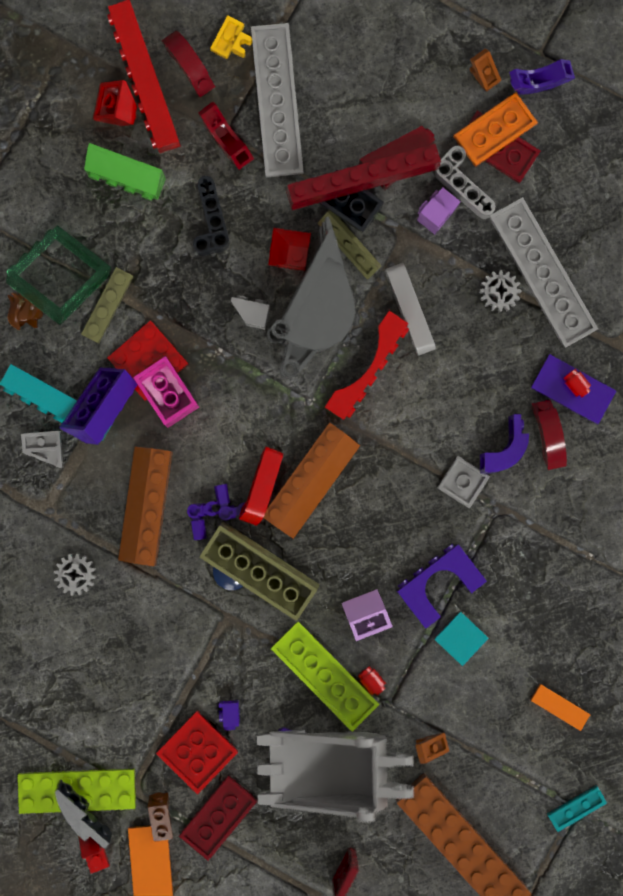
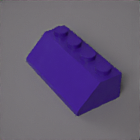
(99, 405)

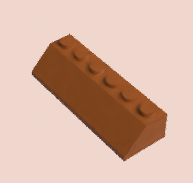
(311, 480)
(145, 506)

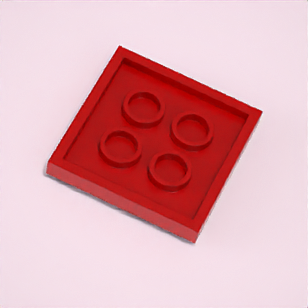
(143, 351)
(197, 752)

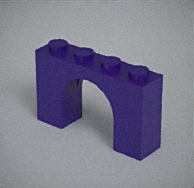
(452, 560)

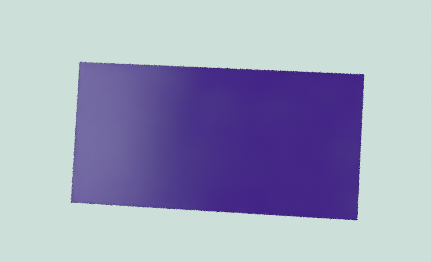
(552, 385)

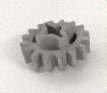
(508, 291)
(73, 583)

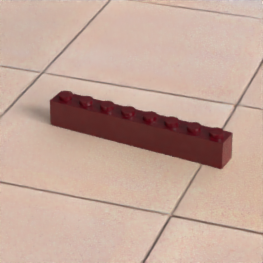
(363, 176)

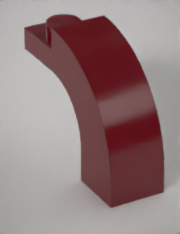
(189, 62)
(224, 136)
(551, 434)

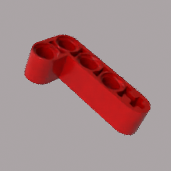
(261, 487)

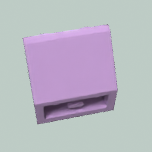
(366, 615)

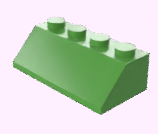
(124, 172)

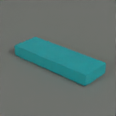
(577, 808)

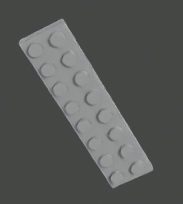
(277, 100)
(543, 272)

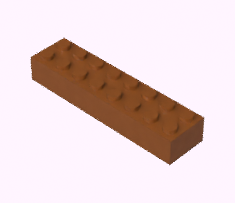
(460, 841)

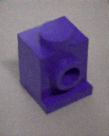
(229, 714)

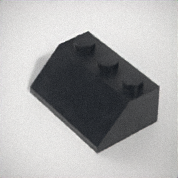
(356, 208)

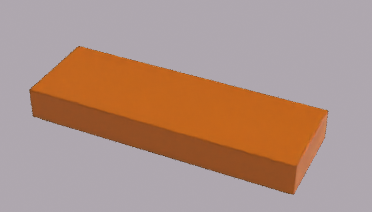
(560, 707)

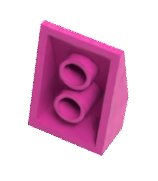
(166, 392)

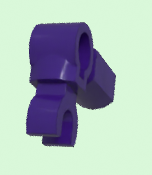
(222, 497)
(196, 512)

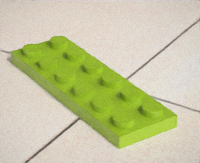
(325, 676)
(101, 788)

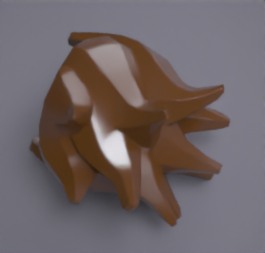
(23, 311)

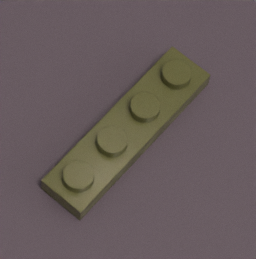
(352, 247)
(107, 305)

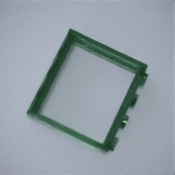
(58, 314)

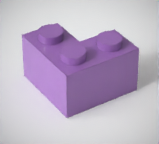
(437, 210)

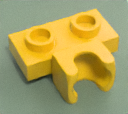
(230, 39)

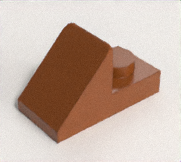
(485, 70)
(431, 747)

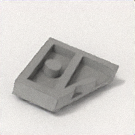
(44, 446)

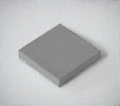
(463, 482)

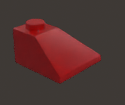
(115, 104)
(289, 249)

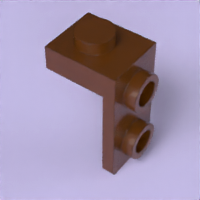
(159, 816)

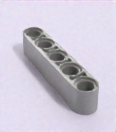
(410, 308)

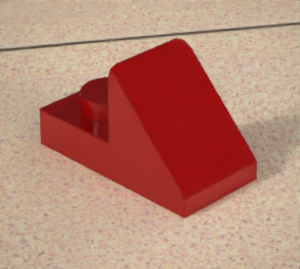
(94, 854)

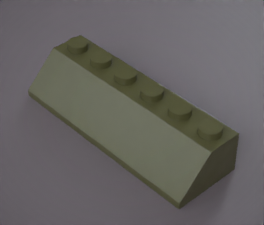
(259, 571)

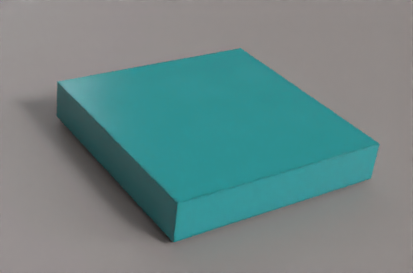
(461, 638)

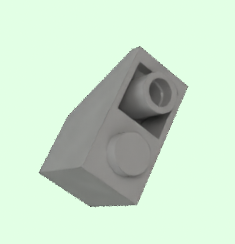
(252, 313)

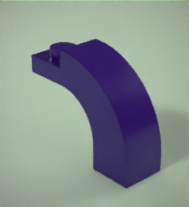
(543, 78)
(511, 453)

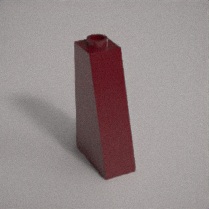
(413, 140)

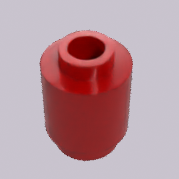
(577, 383)
(372, 681)

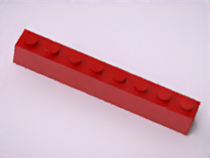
(144, 76)

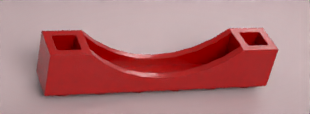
(389, 332)

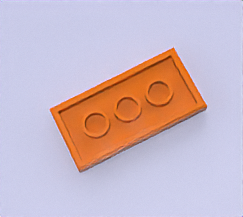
(495, 129)
(149, 863)

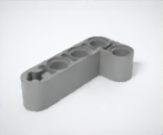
(467, 185)

